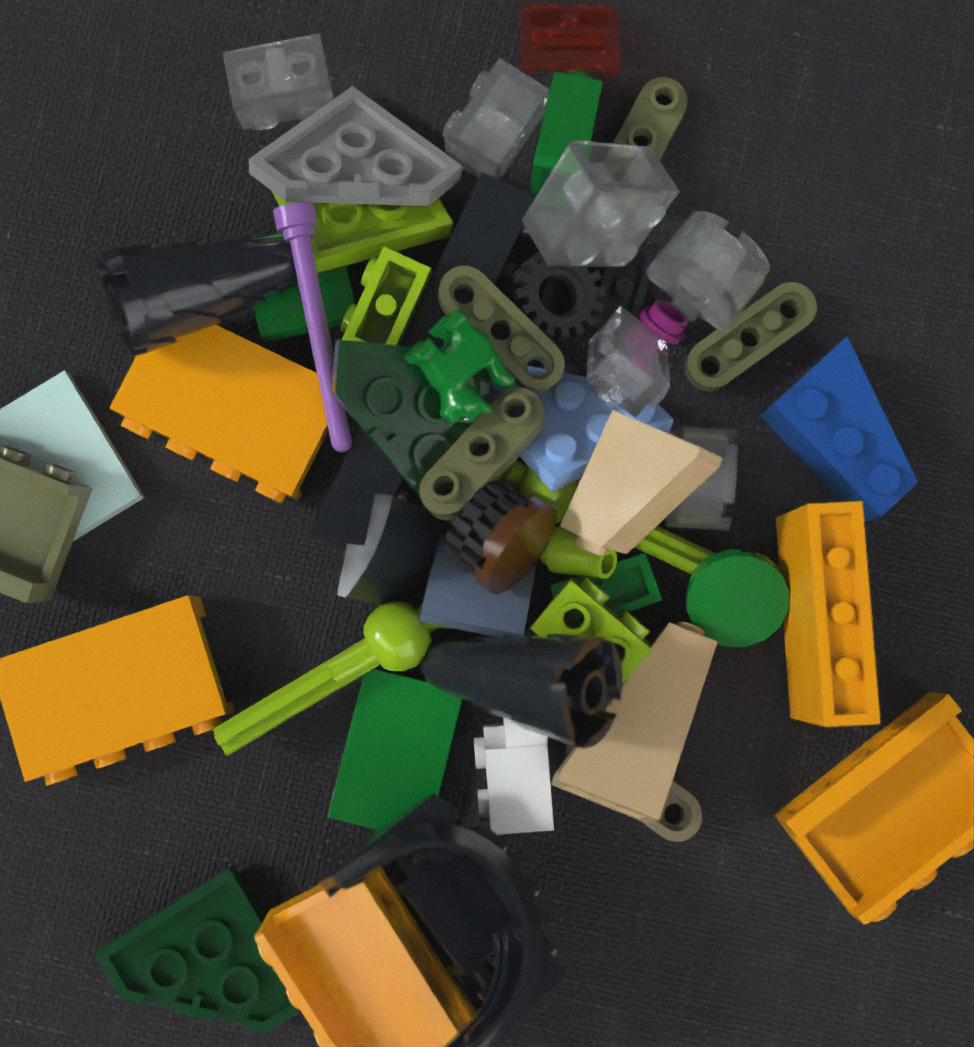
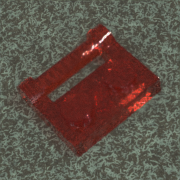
(569, 38)

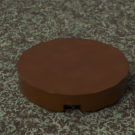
(515, 545)

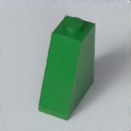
(567, 117)

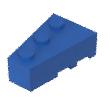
(843, 433)

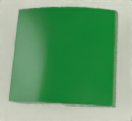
(284, 312)

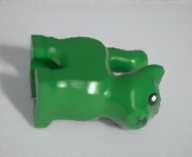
(451, 367)

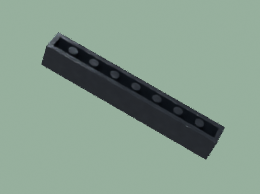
(483, 239)

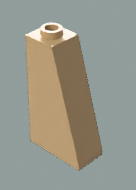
(642, 749)

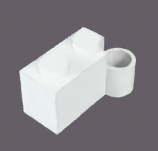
(516, 779)

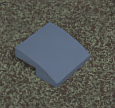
(461, 603)

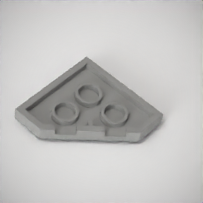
(354, 156)

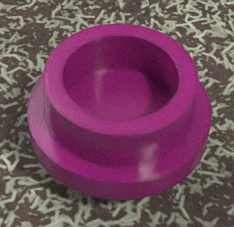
(665, 321)

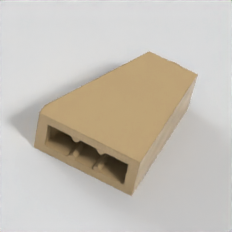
(633, 484)

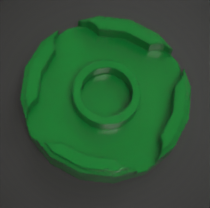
(737, 598)

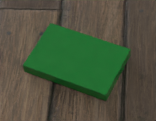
(393, 748)

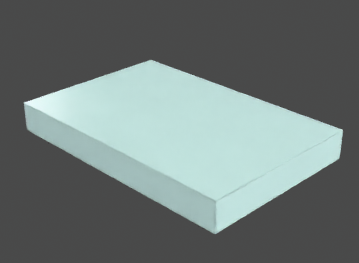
(63, 430)

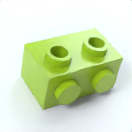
(388, 301)
(582, 611)

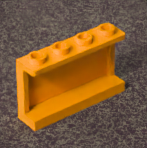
(231, 405)
(828, 615)
(111, 690)
(890, 810)
(362, 968)

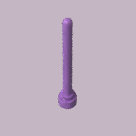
(297, 225)

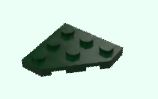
(398, 407)
(201, 958)

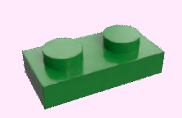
(628, 587)

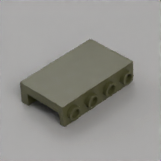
(36, 524)

